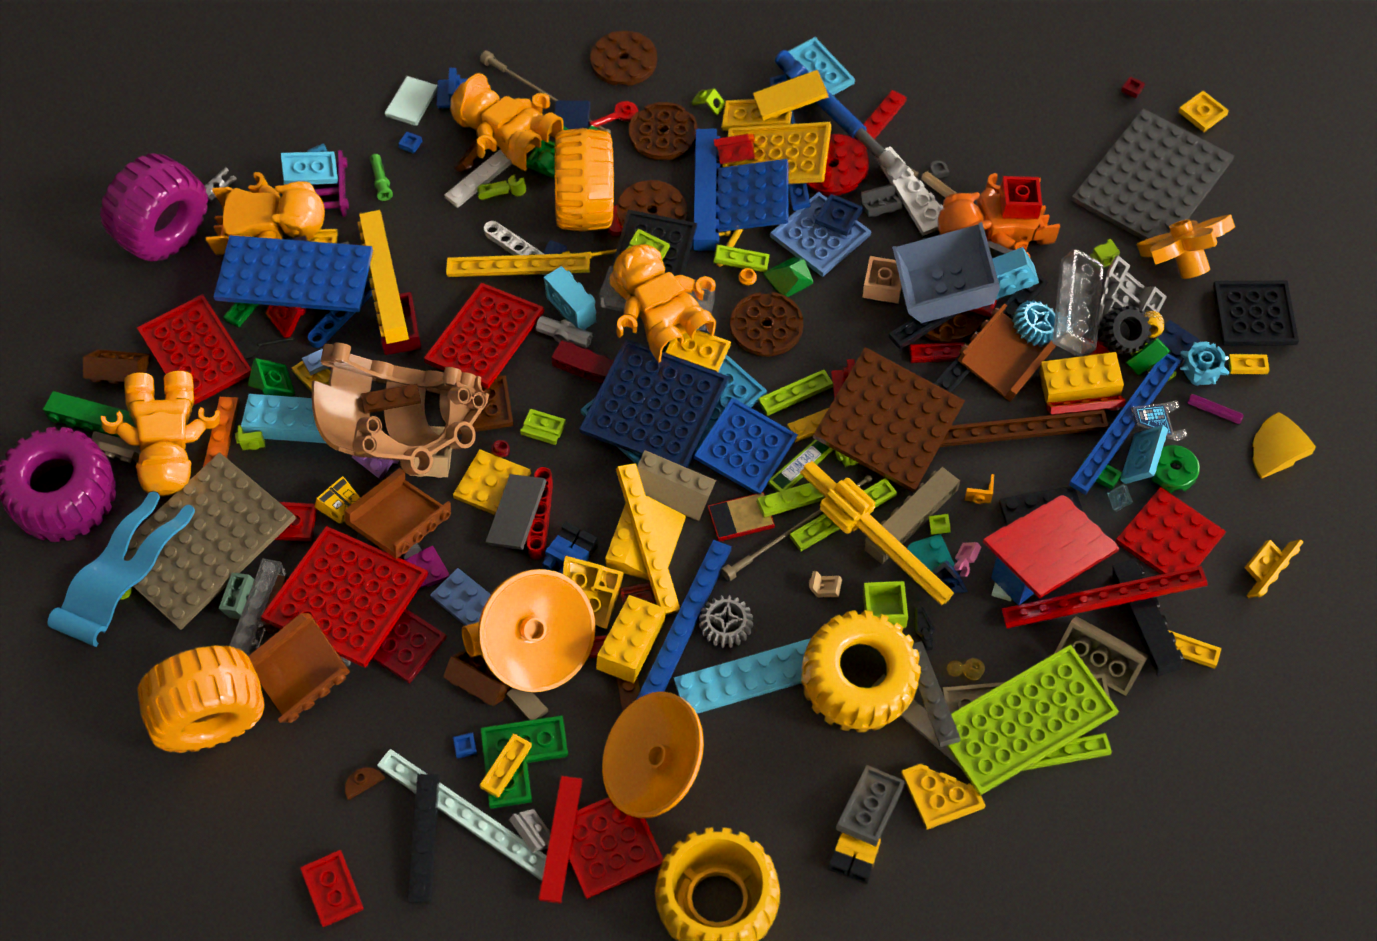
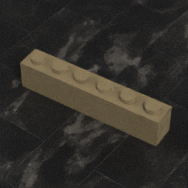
(916, 510)

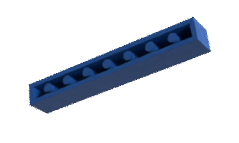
(705, 190)

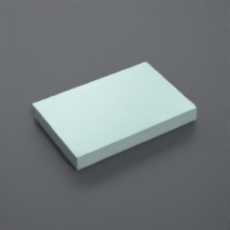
(411, 101)

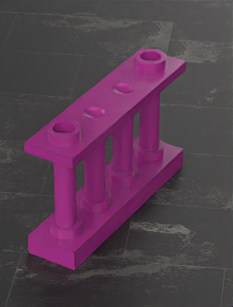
(343, 201)

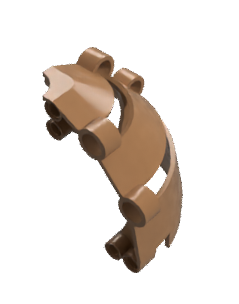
(348, 429)

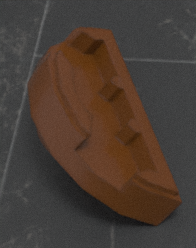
(362, 780)

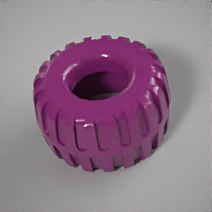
(153, 207)
(72, 507)

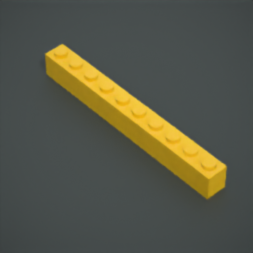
(383, 279)

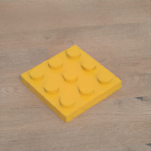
(486, 481)

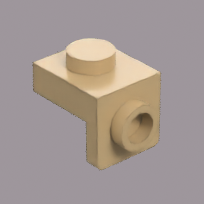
(825, 585)

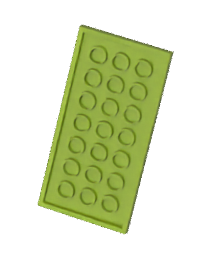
(1028, 719)

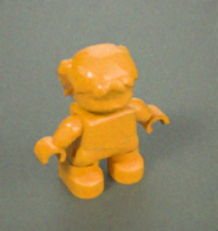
(267, 214)
(658, 298)

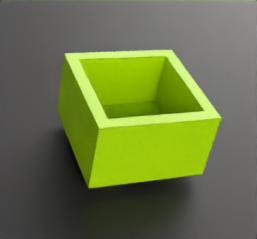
(887, 599)

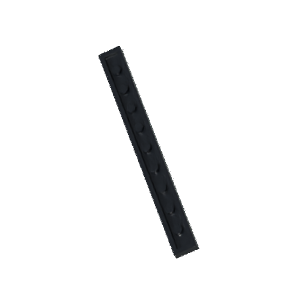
(956, 371)

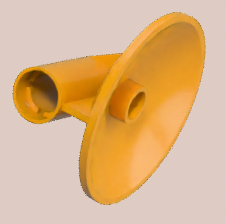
(533, 630)
(652, 754)

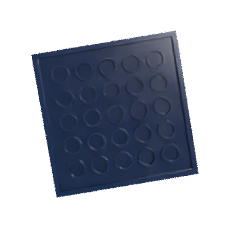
(654, 404)

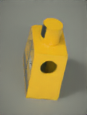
(336, 500)

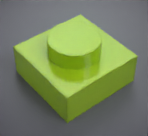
(939, 524)

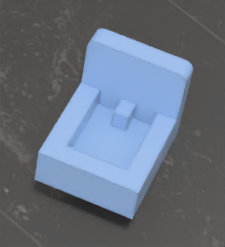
(313, 362)

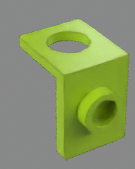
(708, 96)

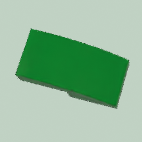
(1148, 356)

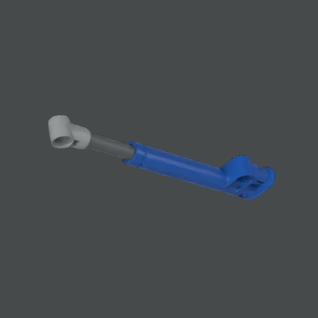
(844, 118)

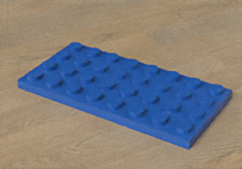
(294, 273)

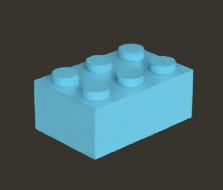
(1014, 272)
(570, 298)

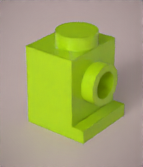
(1105, 253)

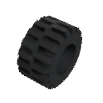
(1138, 330)

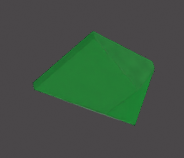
(789, 276)
(271, 378)

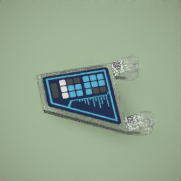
(1157, 415)

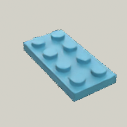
(817, 57)

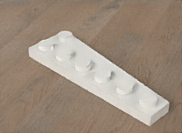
(916, 199)

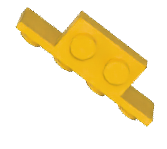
(1268, 563)

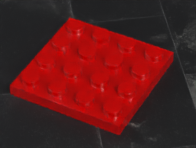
(1170, 534)
(610, 847)

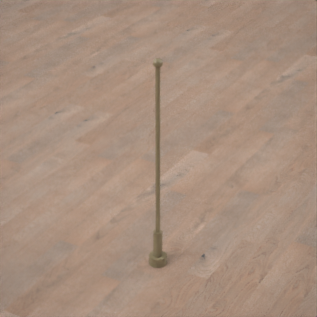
(488, 58)
(729, 572)

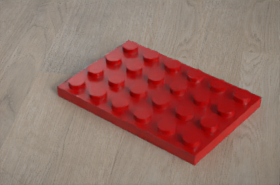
(485, 333)
(197, 343)

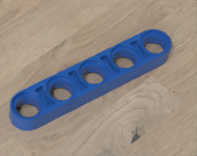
(338, 322)

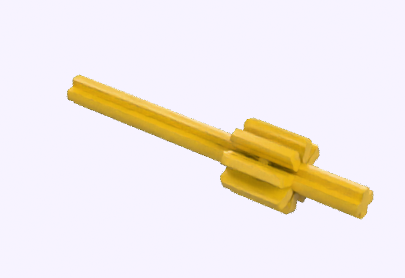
(851, 509)

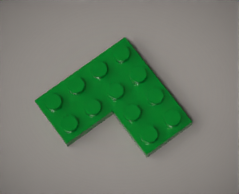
(547, 742)

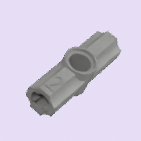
(564, 331)

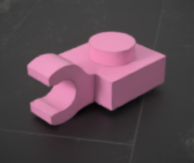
(967, 554)

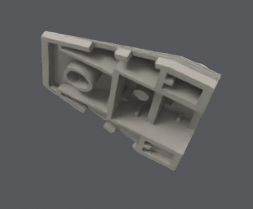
(1124, 290)

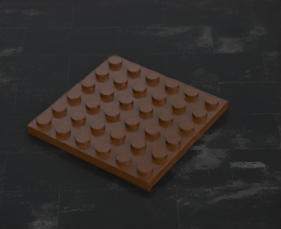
(889, 419)

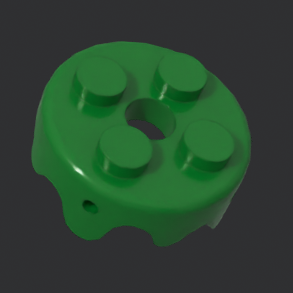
(1173, 479)

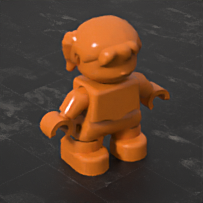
(1013, 234)

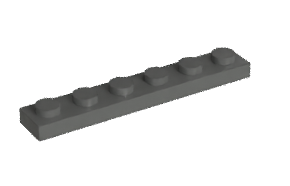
(934, 701)

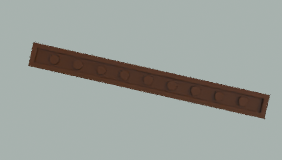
(1025, 428)

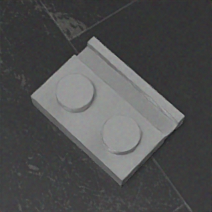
(531, 830)

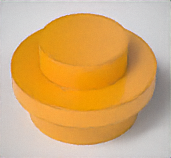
(747, 276)

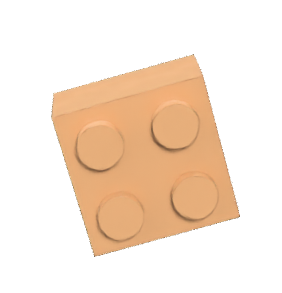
(882, 280)

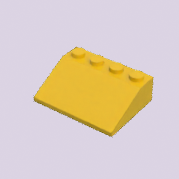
(624, 548)

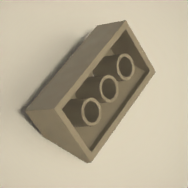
(674, 485)
(1104, 654)

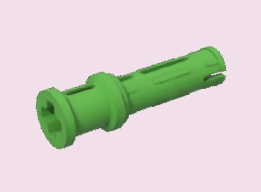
(381, 182)

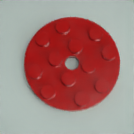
(851, 167)

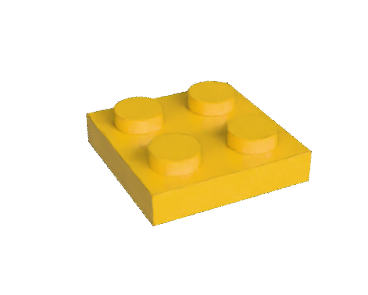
(1203, 111)

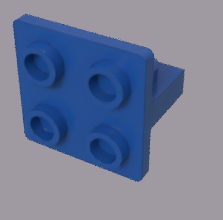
(447, 88)

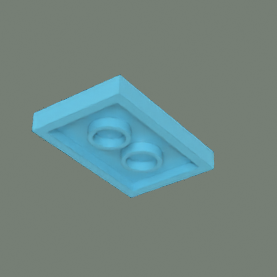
(309, 167)
(1144, 454)

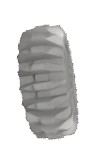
(711, 617)

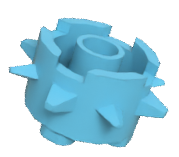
(1204, 363)

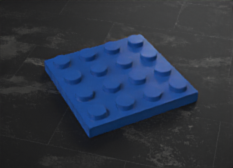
(753, 195)
(745, 446)

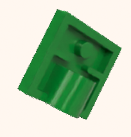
(543, 159)

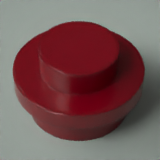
(500, 448)

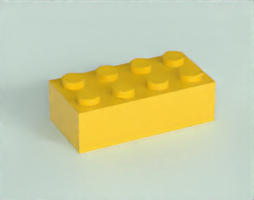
(1081, 377)
(631, 639)

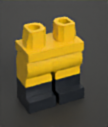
(844, 853)

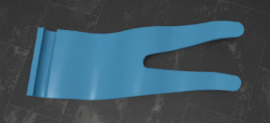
(103, 582)

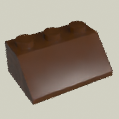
(113, 365)
(475, 678)

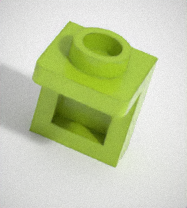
(249, 440)

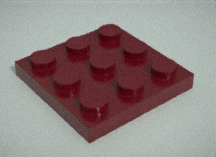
(409, 646)

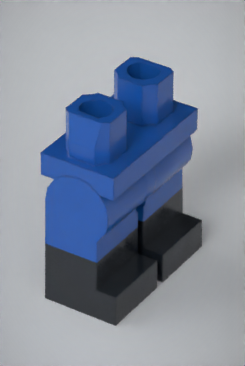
(569, 543)

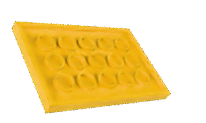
(801, 144)

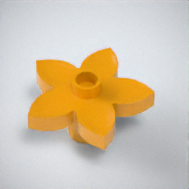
(1187, 244)

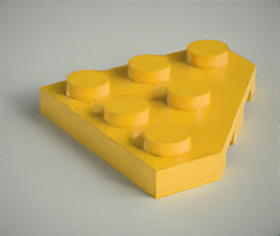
(940, 796)

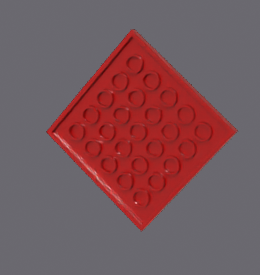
(349, 592)

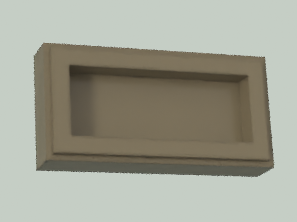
(527, 703)

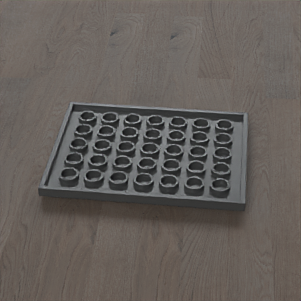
(1152, 177)

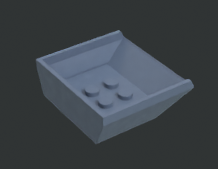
(947, 274)

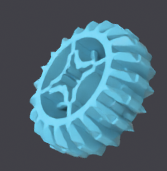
(1034, 322)

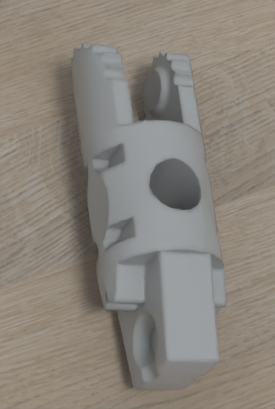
(218, 182)

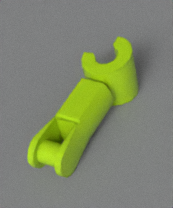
(499, 188)

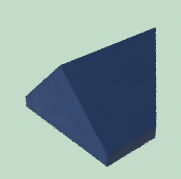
(949, 577)

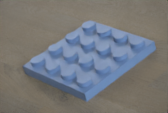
(816, 244)

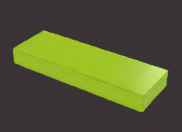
(741, 258)

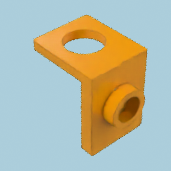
(980, 496)

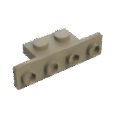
(116, 447)

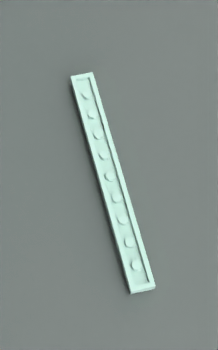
(468, 816)

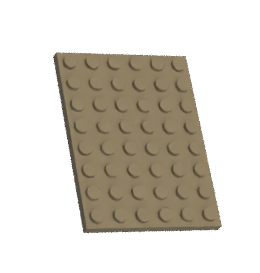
(225, 534)

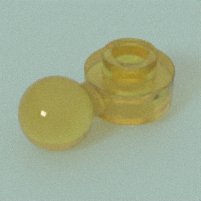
(956, 668)

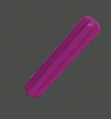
(1215, 408)

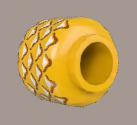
(1157, 323)

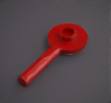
(623, 111)

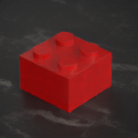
(1020, 197)

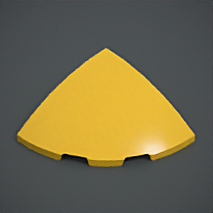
(1279, 445)
(598, 584)

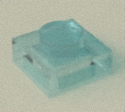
(1120, 497)

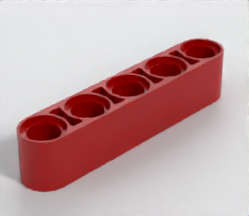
(541, 521)

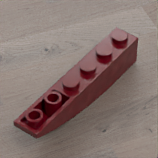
(581, 362)

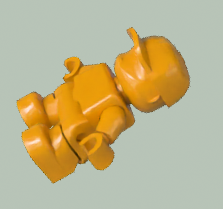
(508, 123)
(161, 429)

